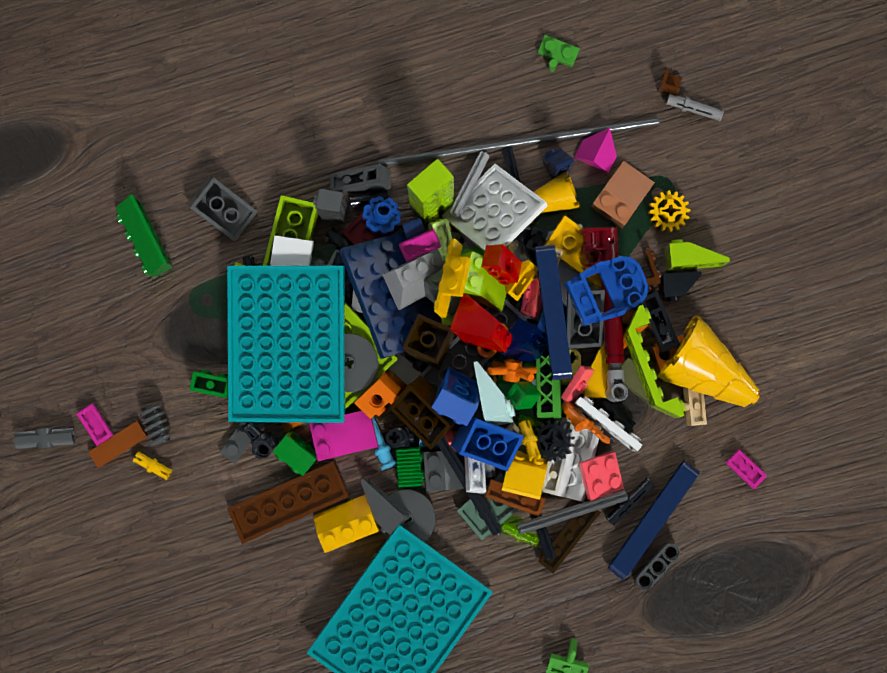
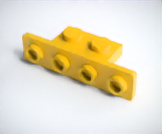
(453, 277)

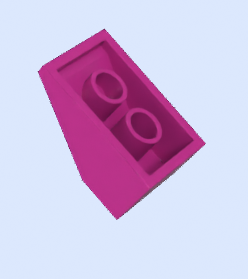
(344, 438)

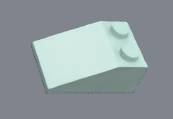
(494, 404)

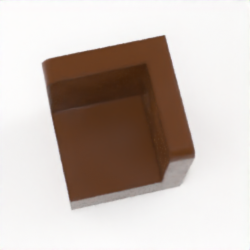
(669, 83)

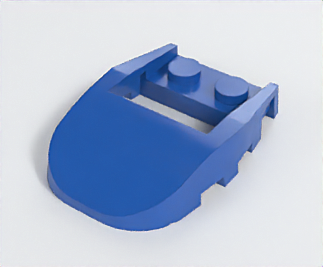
(622, 281)

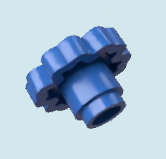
(381, 215)

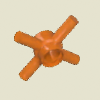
(512, 370)

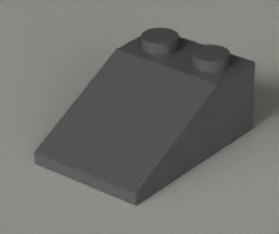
(221, 207)
(439, 472)

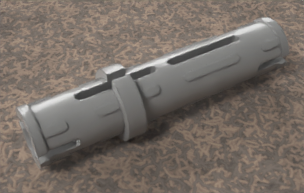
(686, 104)

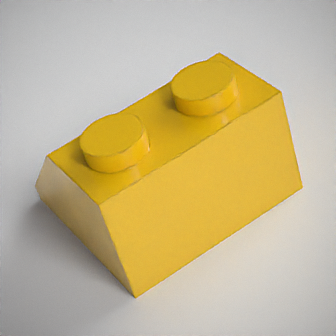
(525, 476)

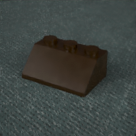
(416, 411)

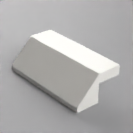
(565, 477)

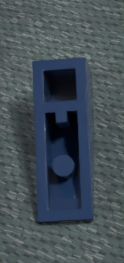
(557, 162)

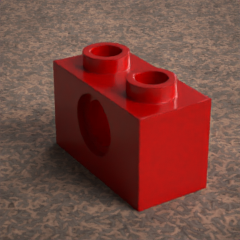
(501, 264)

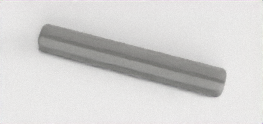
(469, 184)

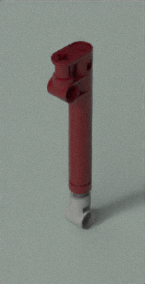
(603, 246)

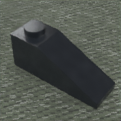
(659, 324)

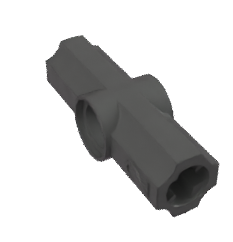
(44, 438)

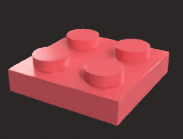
(601, 475)

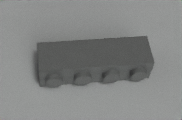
(331, 206)

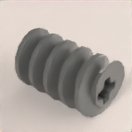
(155, 423)

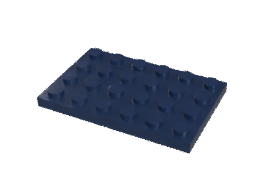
(365, 267)

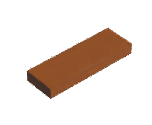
(118, 444)
(520, 502)

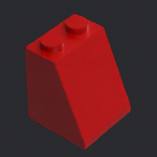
(479, 327)

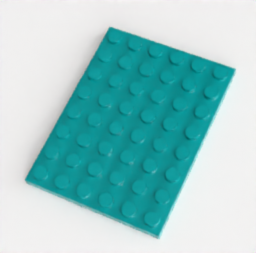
(286, 344)
(401, 612)

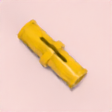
(529, 440)
(152, 465)

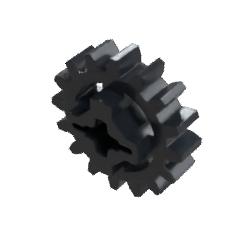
(555, 432)

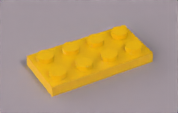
(569, 239)

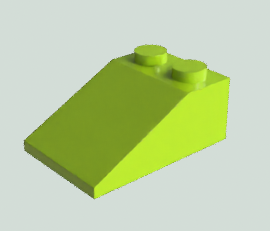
(687, 256)
(482, 286)

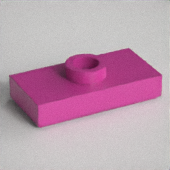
(420, 245)
(95, 424)
(746, 469)

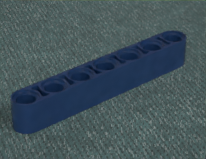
(553, 312)
(653, 520)

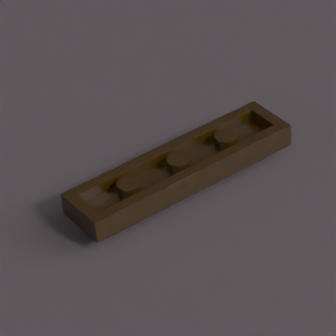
(568, 539)

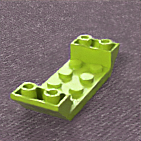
(648, 376)

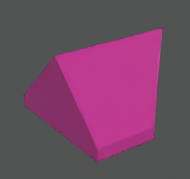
(598, 151)

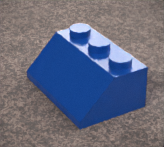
(487, 443)

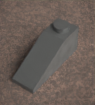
(363, 179)
(384, 509)

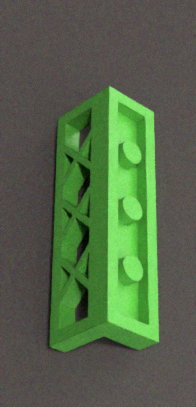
(555, 393)

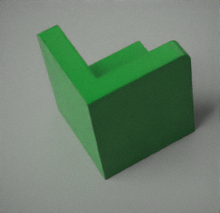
(523, 395)

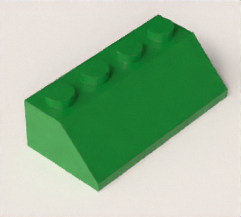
(143, 237)

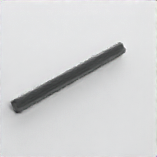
(572, 512)

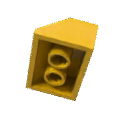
(345, 523)

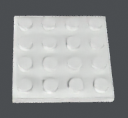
(496, 210)

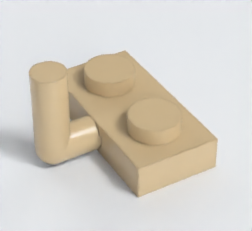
(694, 407)

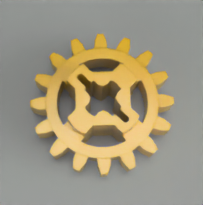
(669, 218)

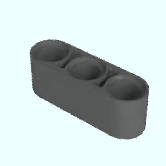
(665, 561)

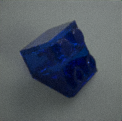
(527, 342)

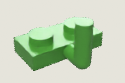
(558, 52)
(567, 664)

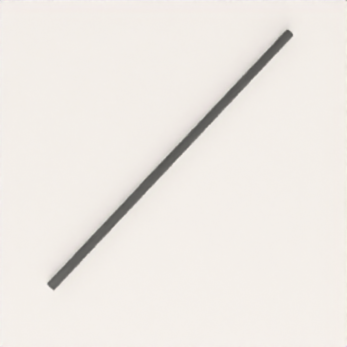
(517, 142)

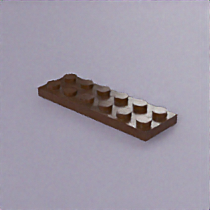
(288, 502)

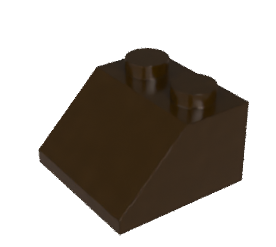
(428, 341)

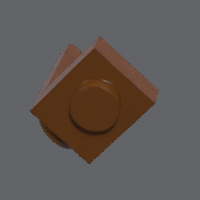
(655, 273)

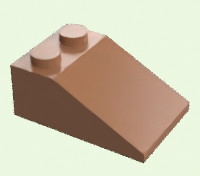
(622, 194)

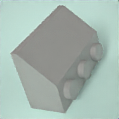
(407, 280)

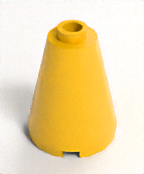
(558, 194)

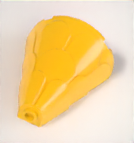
(708, 367)

